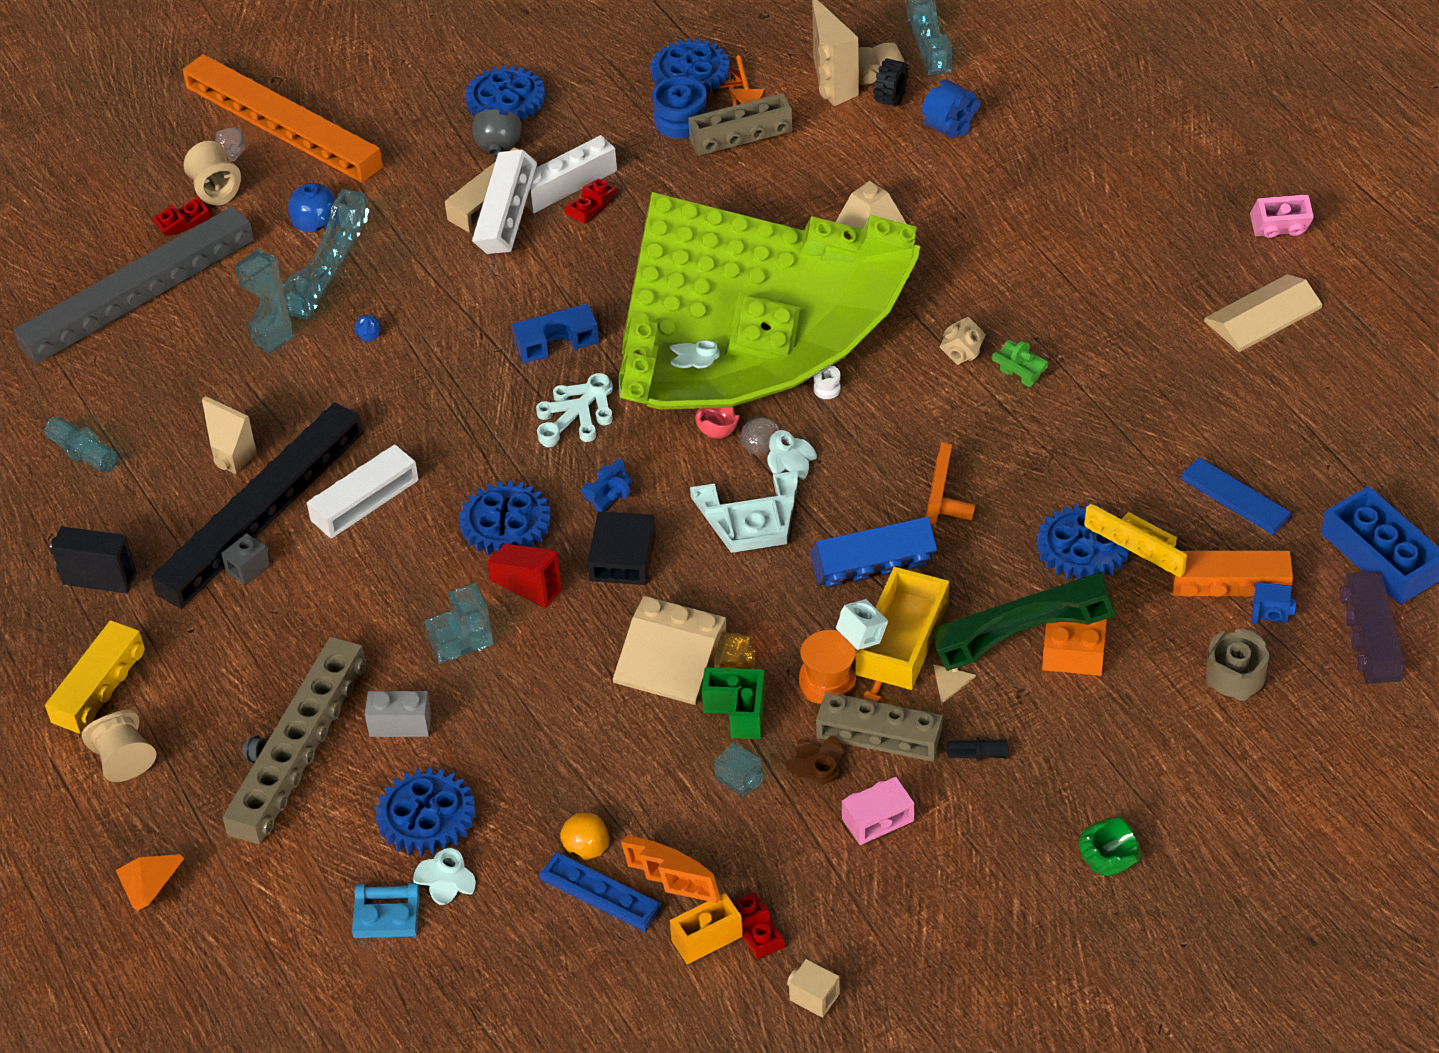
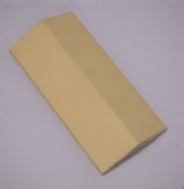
(1264, 312)

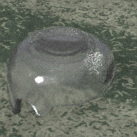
(233, 142)
(757, 433)

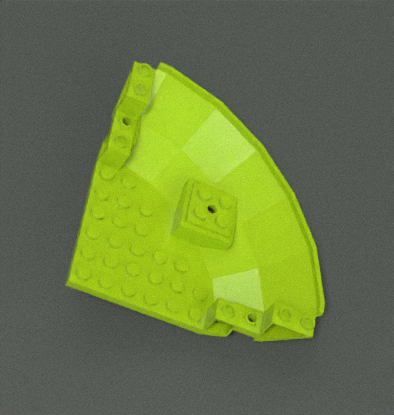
(728, 273)

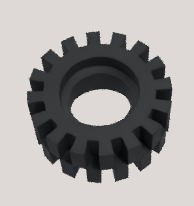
(891, 82)

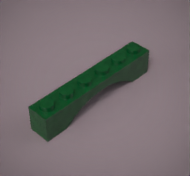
(970, 637)

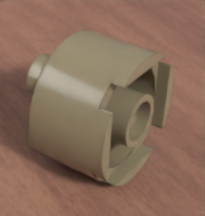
(1237, 663)

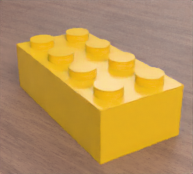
(913, 608)

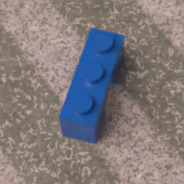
(571, 324)

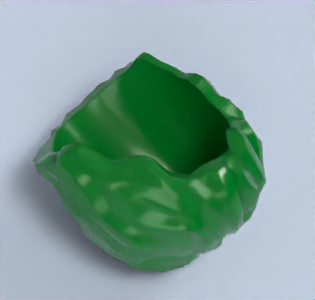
(1109, 846)

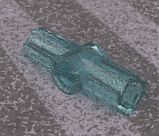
(80, 444)

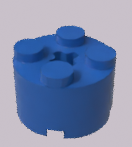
(950, 109)

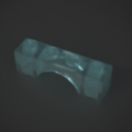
(932, 45)
(271, 322)

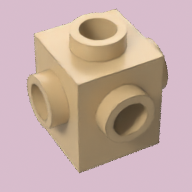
(962, 341)

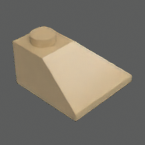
(868, 201)
(229, 436)

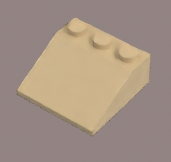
(834, 56)
(669, 649)

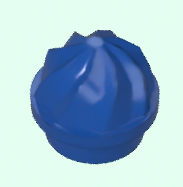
(367, 327)

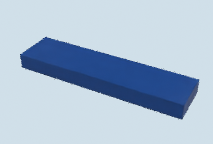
(1236, 496)
(600, 891)

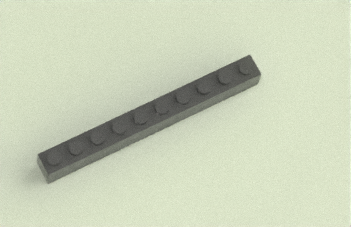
(133, 285)

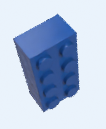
(1383, 541)
(873, 552)

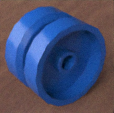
(675, 102)

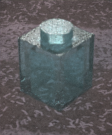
(739, 769)

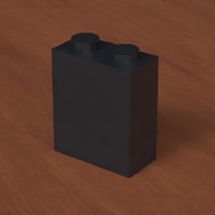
(621, 548)
(93, 559)

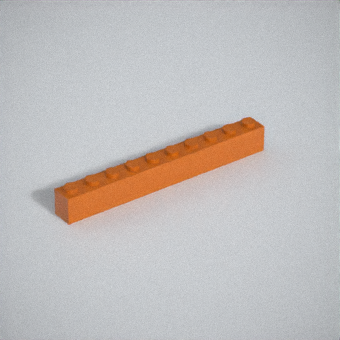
(283, 118)

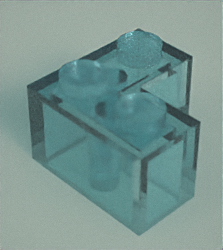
(461, 629)

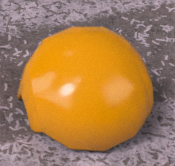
(585, 835)

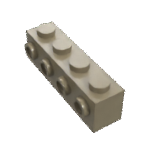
(740, 124)
(879, 726)

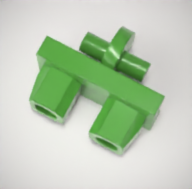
(1019, 360)

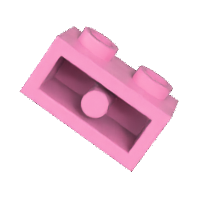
(1281, 215)
(877, 810)

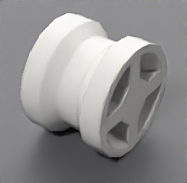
(827, 383)

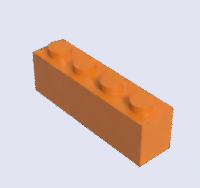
(1231, 572)

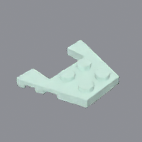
(750, 522)

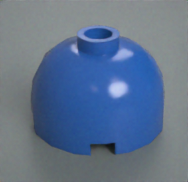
(311, 206)

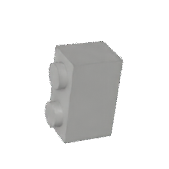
(398, 714)

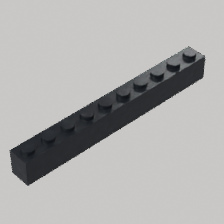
(257, 504)

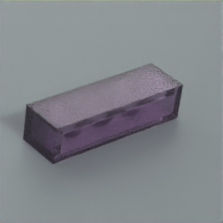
(1372, 627)

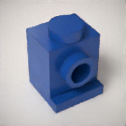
(1272, 602)

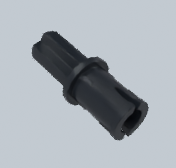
(977, 749)

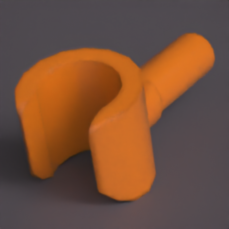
(873, 693)

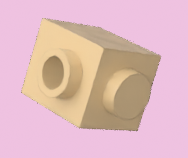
(813, 987)

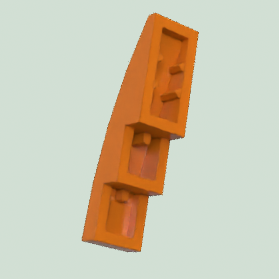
(674, 869)

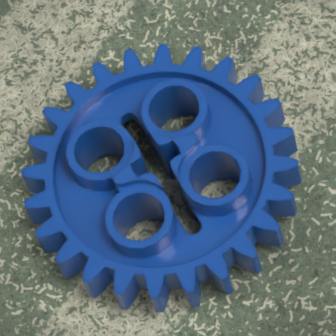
(692, 60)
(506, 91)
(485, 514)
(1075, 548)
(407, 814)

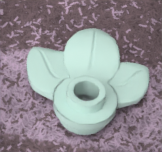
(697, 355)
(792, 457)
(445, 880)

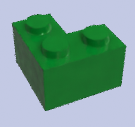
(737, 694)

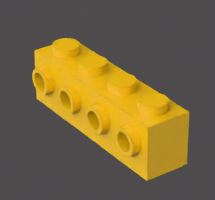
(95, 677)

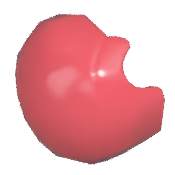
(716, 422)

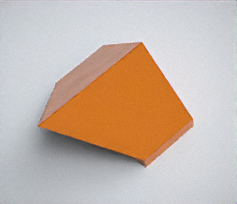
(146, 877)

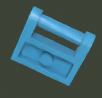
(385, 919)

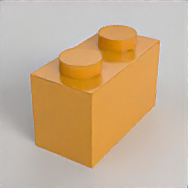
(706, 928)

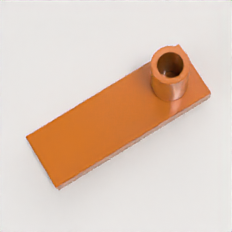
(942, 505)

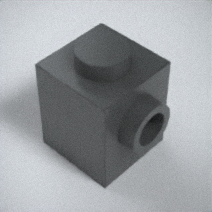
(246, 559)

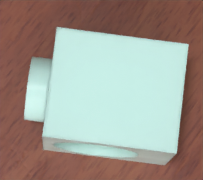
(861, 624)

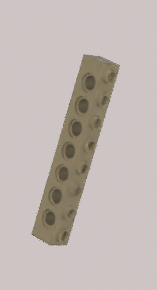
(294, 741)

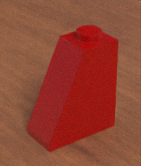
(527, 572)

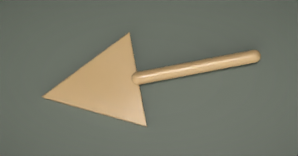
(950, 681)

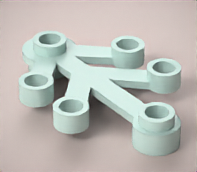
(596, 388)

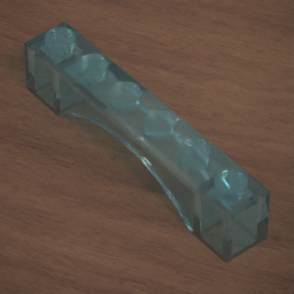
(345, 223)

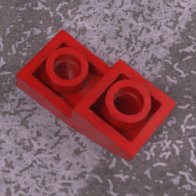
(593, 200)
(188, 216)
(757, 927)

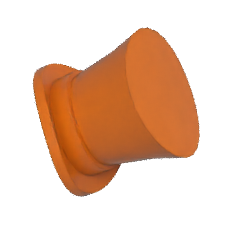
(826, 665)

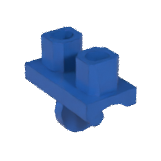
(611, 483)

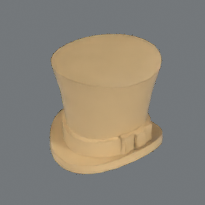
(213, 175)
(120, 745)

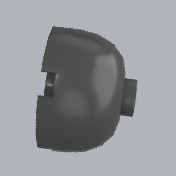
(496, 131)

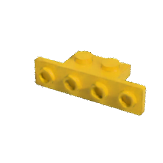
(1138, 537)

